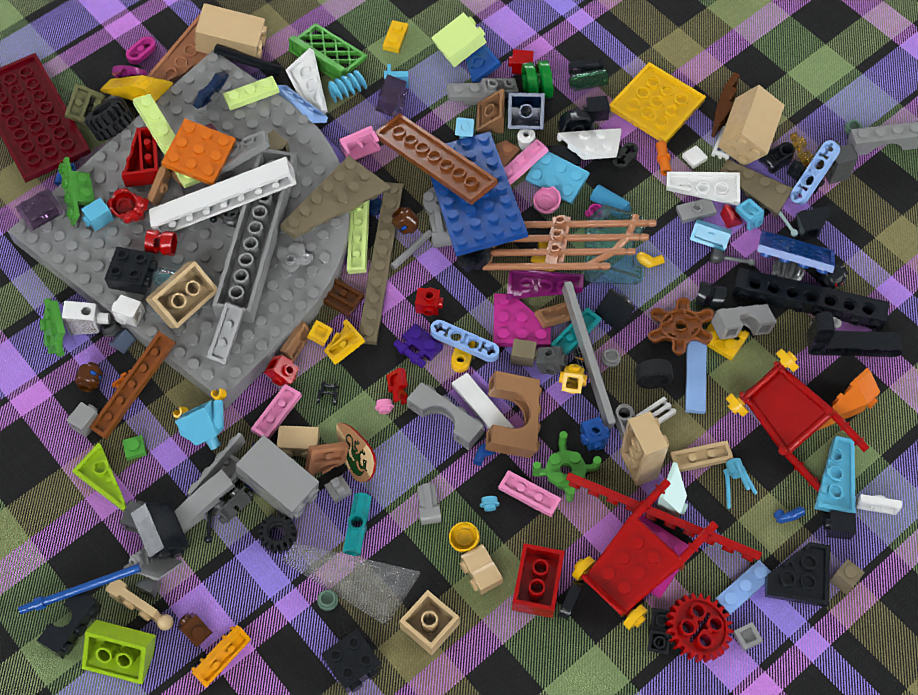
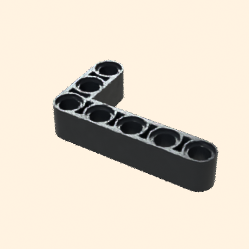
(824, 340)

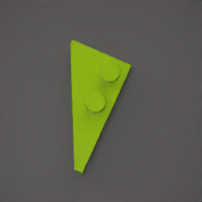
(98, 474)

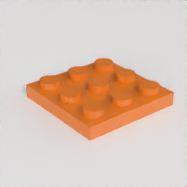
(198, 152)

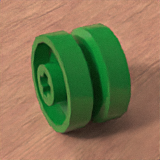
(537, 79)

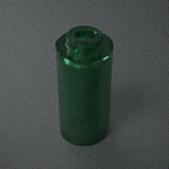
(589, 79)

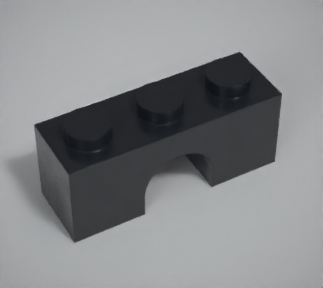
(62, 639)

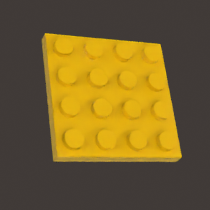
(657, 103)

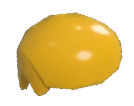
(464, 537)

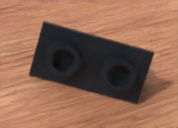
(796, 171)

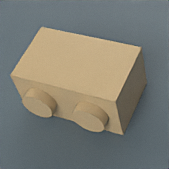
(297, 439)

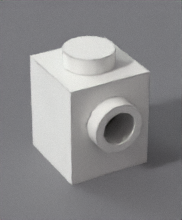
(127, 310)

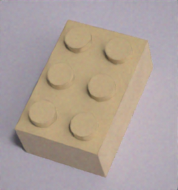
(182, 294)

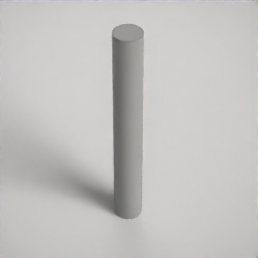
(409, 251)

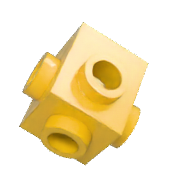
(574, 384)

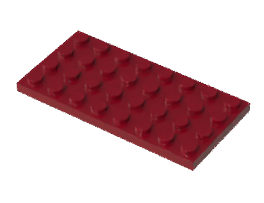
(35, 120)

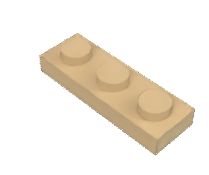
(702, 456)

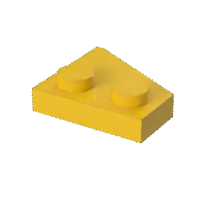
(344, 343)

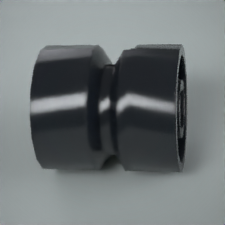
(710, 295)

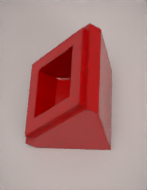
(730, 217)

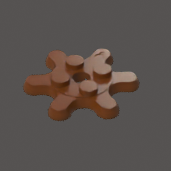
(681, 316)

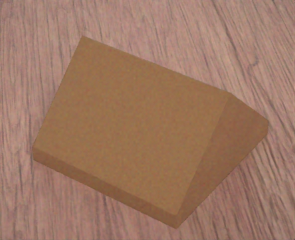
(491, 113)

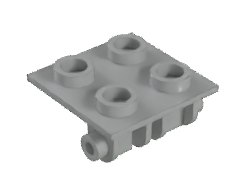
(153, 567)

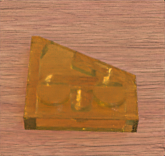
(800, 144)

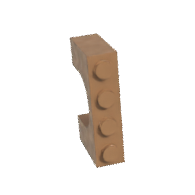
(526, 394)

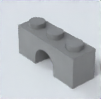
(730, 321)

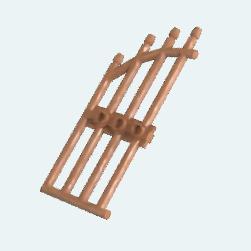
(558, 240)

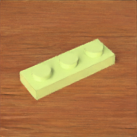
(251, 93)

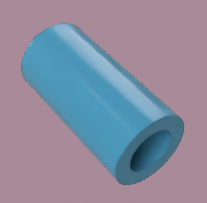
(604, 196)

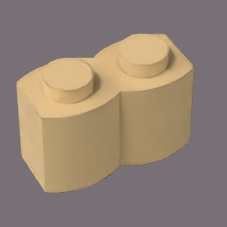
(481, 569)

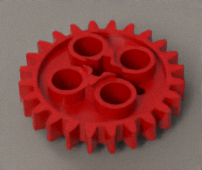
(683, 614)

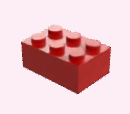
(538, 580)

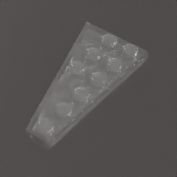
(361, 582)

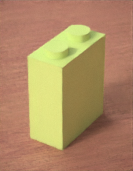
(459, 39)

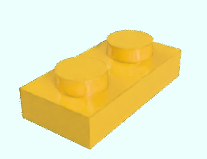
(395, 36)

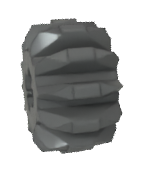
(787, 270)

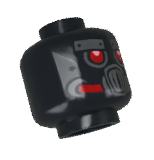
(835, 279)

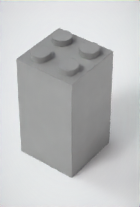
(277, 478)

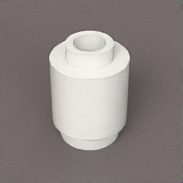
(525, 138)

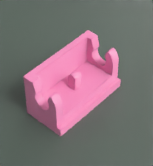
(360, 144)

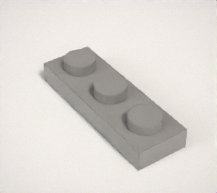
(226, 333)

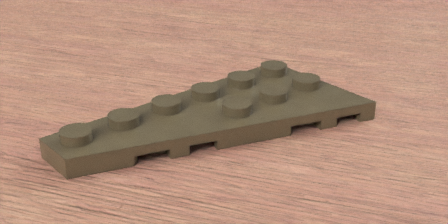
(338, 194)

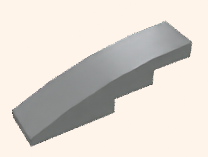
(203, 500)

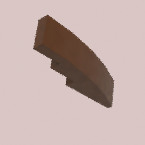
(725, 104)

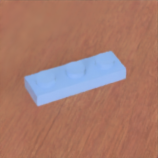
(743, 588)

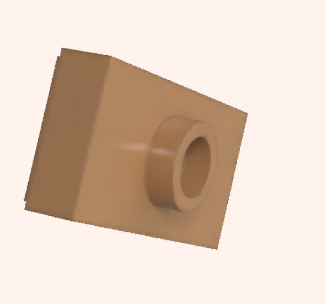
(159, 186)
(553, 315)
(296, 341)

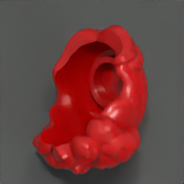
(127, 205)

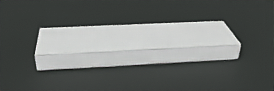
(479, 402)

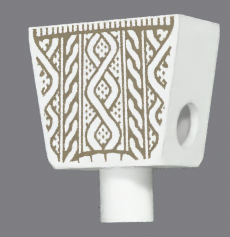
(83, 317)

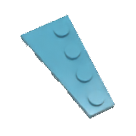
(838, 479)

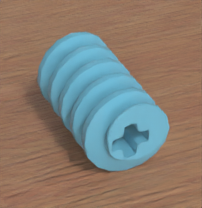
(345, 85)

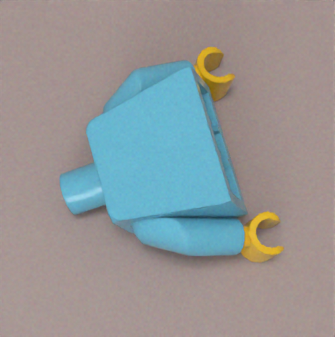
(203, 421)

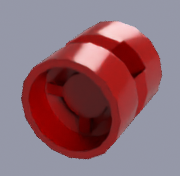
(161, 242)

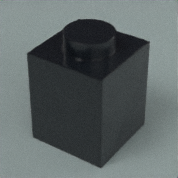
(597, 108)
(840, 525)

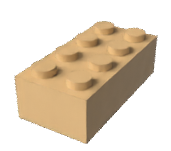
(644, 448)

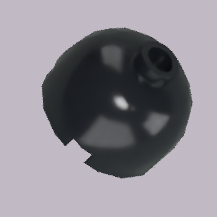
(575, 120)

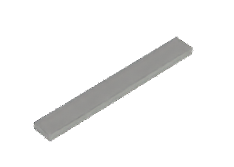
(588, 355)

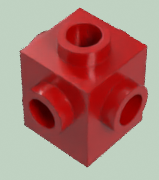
(428, 301)
(281, 370)

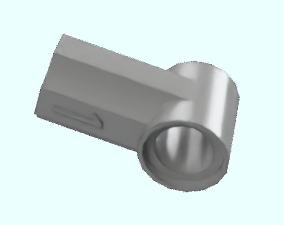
(439, 233)
(428, 509)

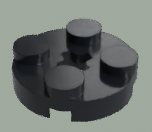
(470, 261)

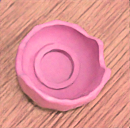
(547, 200)

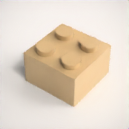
(429, 622)

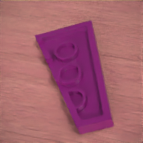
(540, 283)

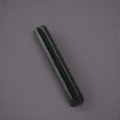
(247, 59)

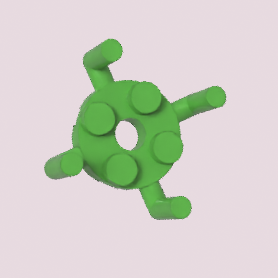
(565, 458)

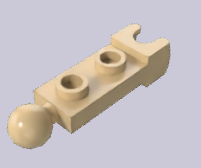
(121, 593)

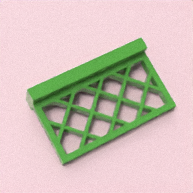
(326, 65)

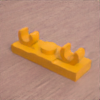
(221, 655)

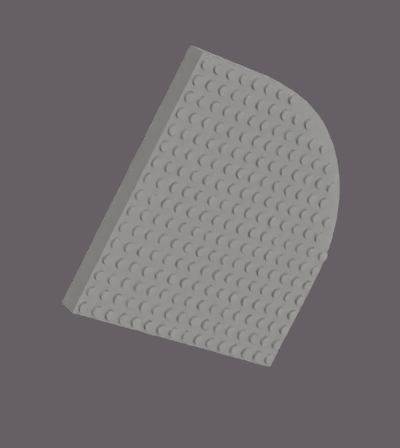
(84, 255)

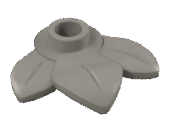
(293, 256)

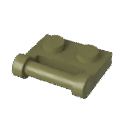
(79, 102)

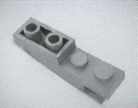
(475, 92)

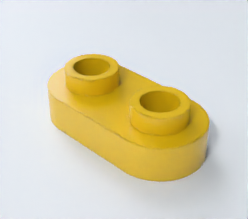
(461, 367)

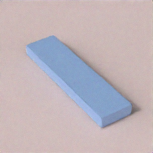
(303, 105)
(696, 378)

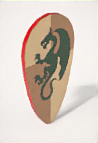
(360, 455)

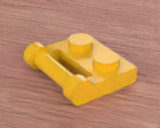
(727, 347)

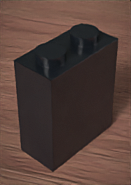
(160, 530)

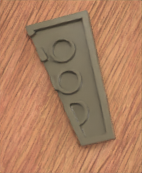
(764, 190)

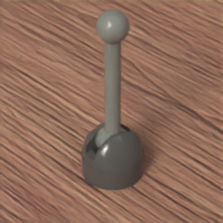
(717, 256)

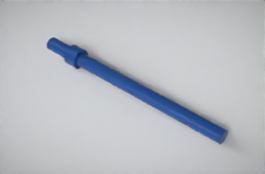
(41, 602)

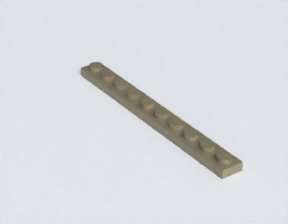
(380, 266)

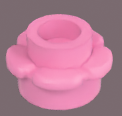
(384, 406)

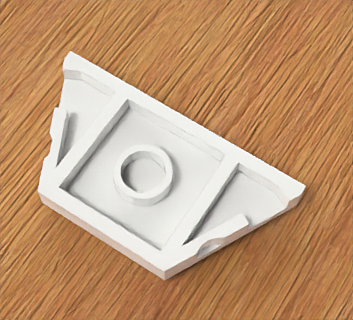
(593, 143)

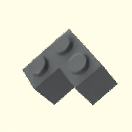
(843, 164)

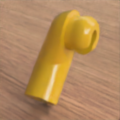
(649, 261)

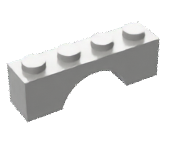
(867, 139)
(427, 401)

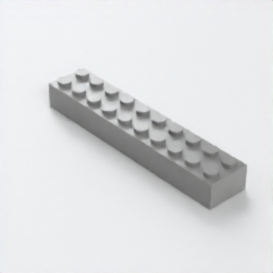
(253, 246)

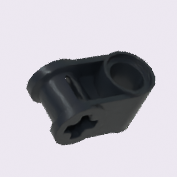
(777, 158)

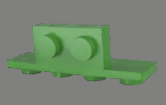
(77, 190)

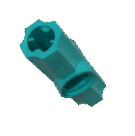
(355, 535)

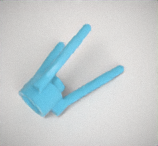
(736, 470)

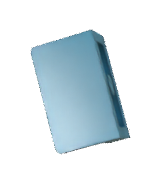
(710, 234)

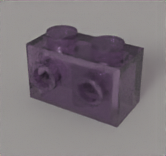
(391, 96)
(39, 209)

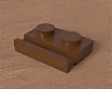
(343, 298)

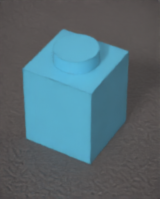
(97, 214)

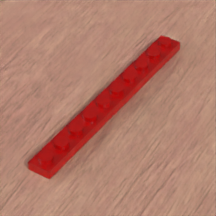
(670, 521)

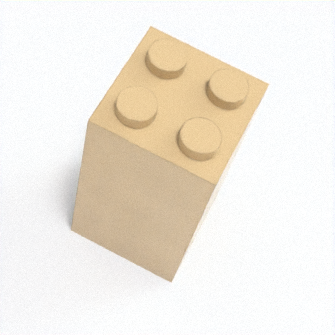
(230, 29)
(751, 125)

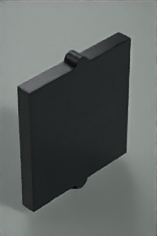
(614, 309)

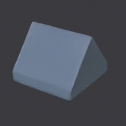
(122, 341)

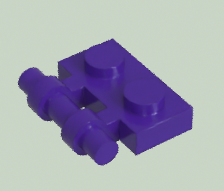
(422, 342)

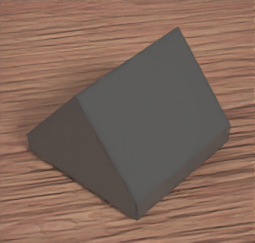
(149, 587)

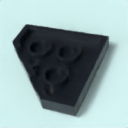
(802, 577)

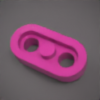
(139, 51)

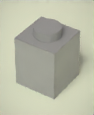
(82, 418)

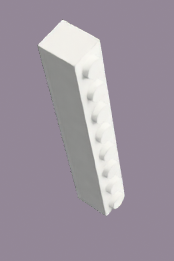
(223, 196)

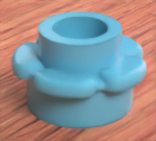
(489, 503)

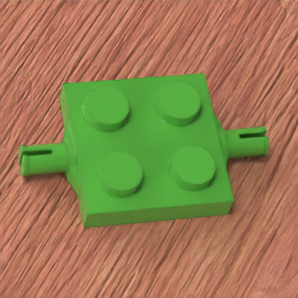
(53, 328)

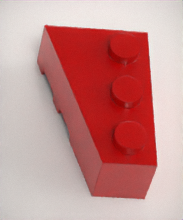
(143, 160)

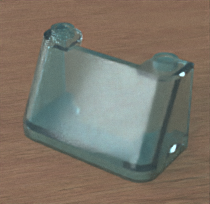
(622, 266)

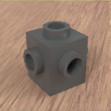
(551, 360)

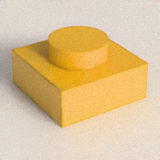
(319, 333)

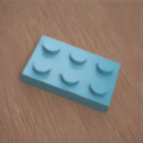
(559, 173)

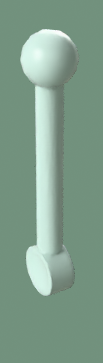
(794, 232)

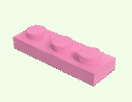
(525, 160)
(276, 412)
(529, 493)

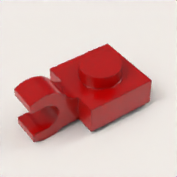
(396, 383)

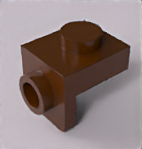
(194, 629)

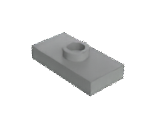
(695, 210)

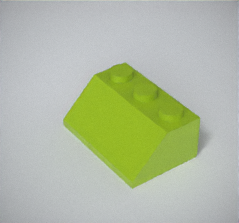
(118, 651)

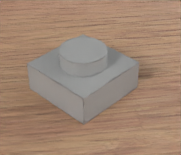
(747, 636)

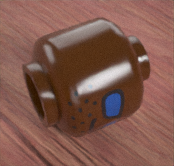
(405, 220)
(88, 377)

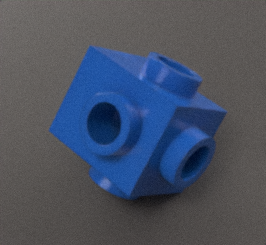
(594, 434)

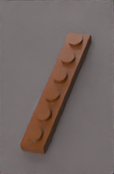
(132, 385)

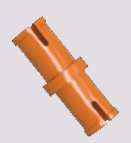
(663, 157)

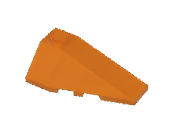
(857, 397)

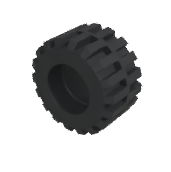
(109, 118)

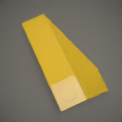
(136, 86)

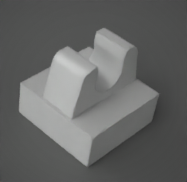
(338, 489)

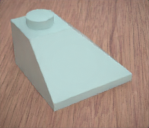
(675, 495)

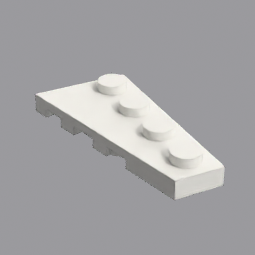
(307, 81)
(713, 186)

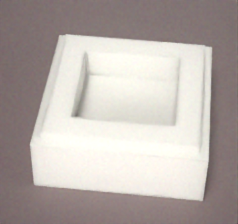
(694, 157)

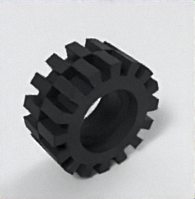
(286, 541)

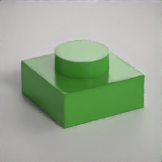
(134, 447)

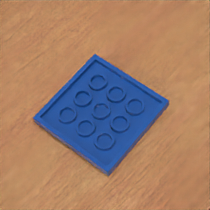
(800, 252)

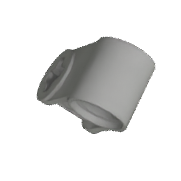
(622, 422)

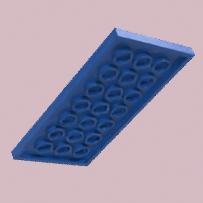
(490, 219)

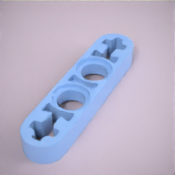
(813, 171)
(466, 337)

